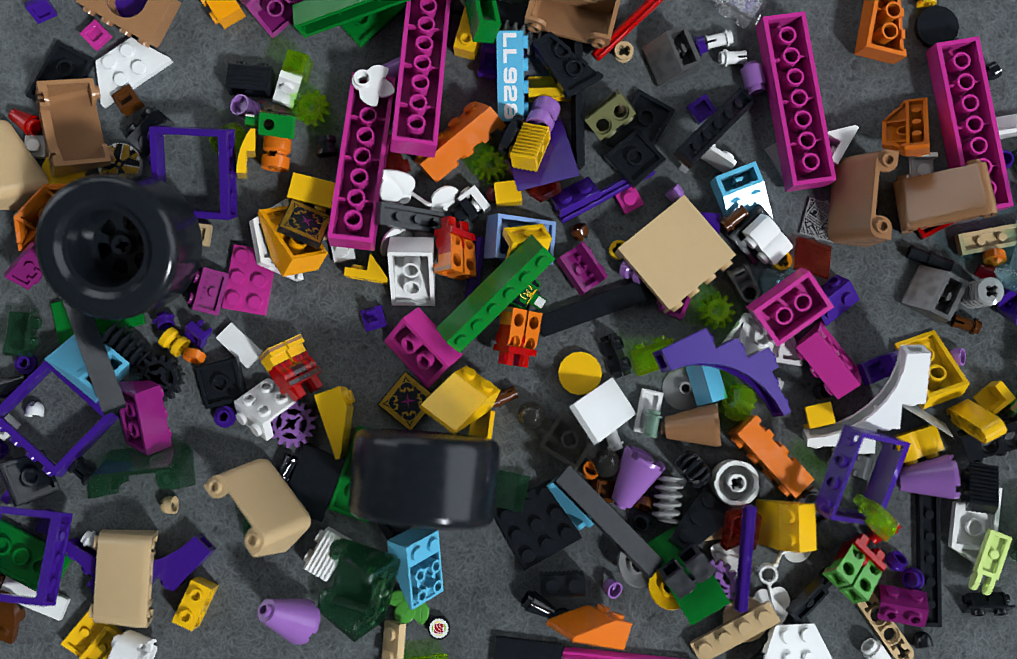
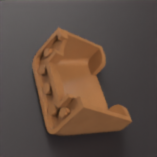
(574, 19)
(71, 126)
(944, 197)
(854, 200)

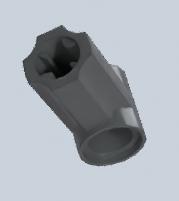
(861, 466)

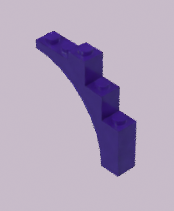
(729, 356)
(170, 569)

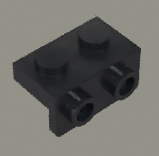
(138, 132)

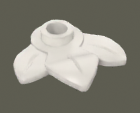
(376, 84)

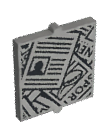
(816, 220)

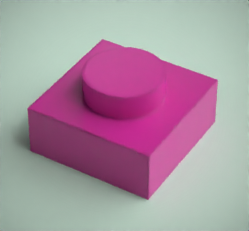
(96, 35)
(629, 200)

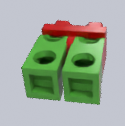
(856, 569)

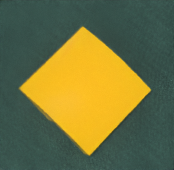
(247, 149)
(90, 639)

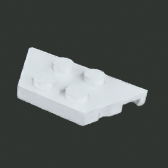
(126, 65)
(260, 246)
(754, 339)
(969, 528)
(795, 642)

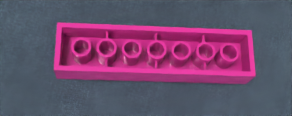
(420, 78)
(795, 101)
(968, 111)
(361, 170)

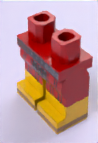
(292, 367)

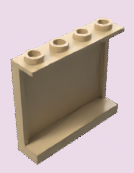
(676, 253)

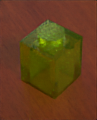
(298, 64)

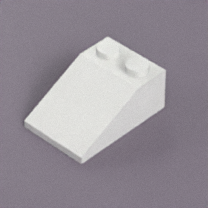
(411, 271)

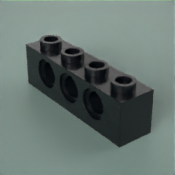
(1000, 446)

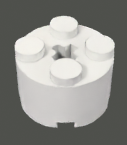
(746, 479)
(133, 646)

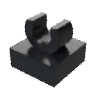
(466, 212)

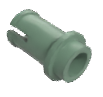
(652, 423)

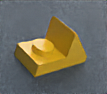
(373, 273)

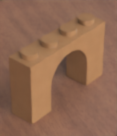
(148, 25)

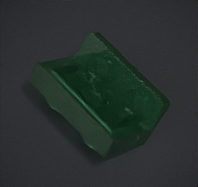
(21, 333)

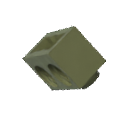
(605, 110)

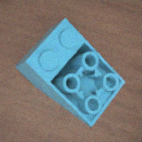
(740, 187)
(70, 363)
(420, 564)

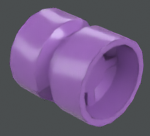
(544, 112)

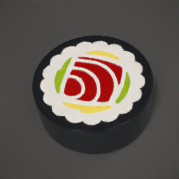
(439, 627)

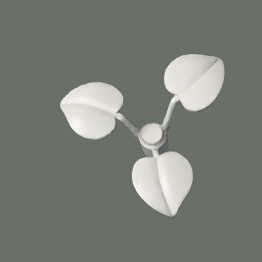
(398, 188)
(768, 574)

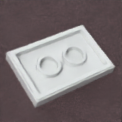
(603, 410)

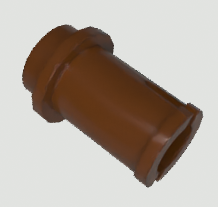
(734, 218)
(967, 324)
(505, 396)

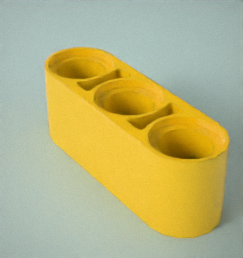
(976, 421)

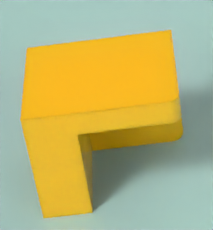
(507, 194)
(994, 397)
(819, 415)

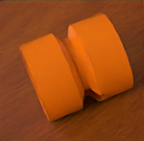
(276, 154)

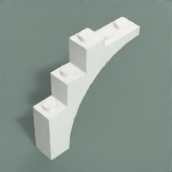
(905, 386)

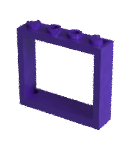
(226, 157)
(32, 451)
(840, 467)
(52, 559)

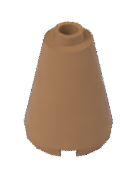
(695, 426)

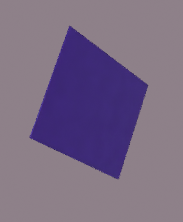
(556, 163)

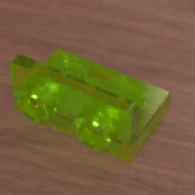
(643, 357)
(877, 517)

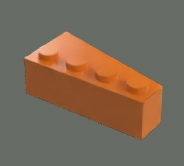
(881, 31)
(460, 139)
(770, 456)

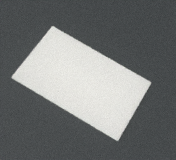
(929, 418)

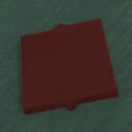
(812, 257)

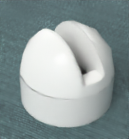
(34, 409)

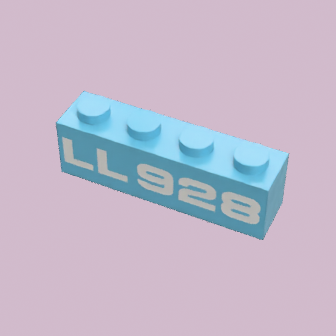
(510, 74)

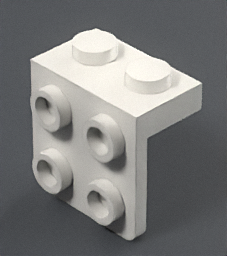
(719, 159)
(261, 406)

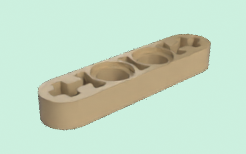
(881, 625)

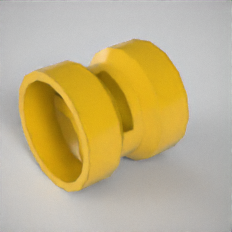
(174, 342)

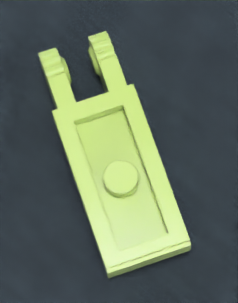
(990, 561)

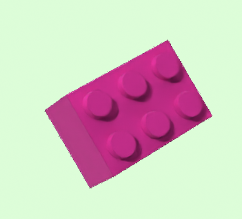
(789, 306)

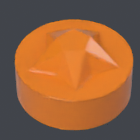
(994, 257)
(194, 356)

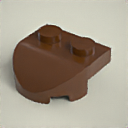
(10, 620)

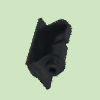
(619, 362)
(996, 603)

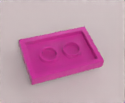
(248, 283)

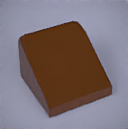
(127, 100)
(603, 488)

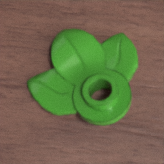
(404, 613)

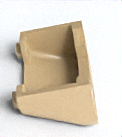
(19, 170)
(266, 502)
(124, 577)

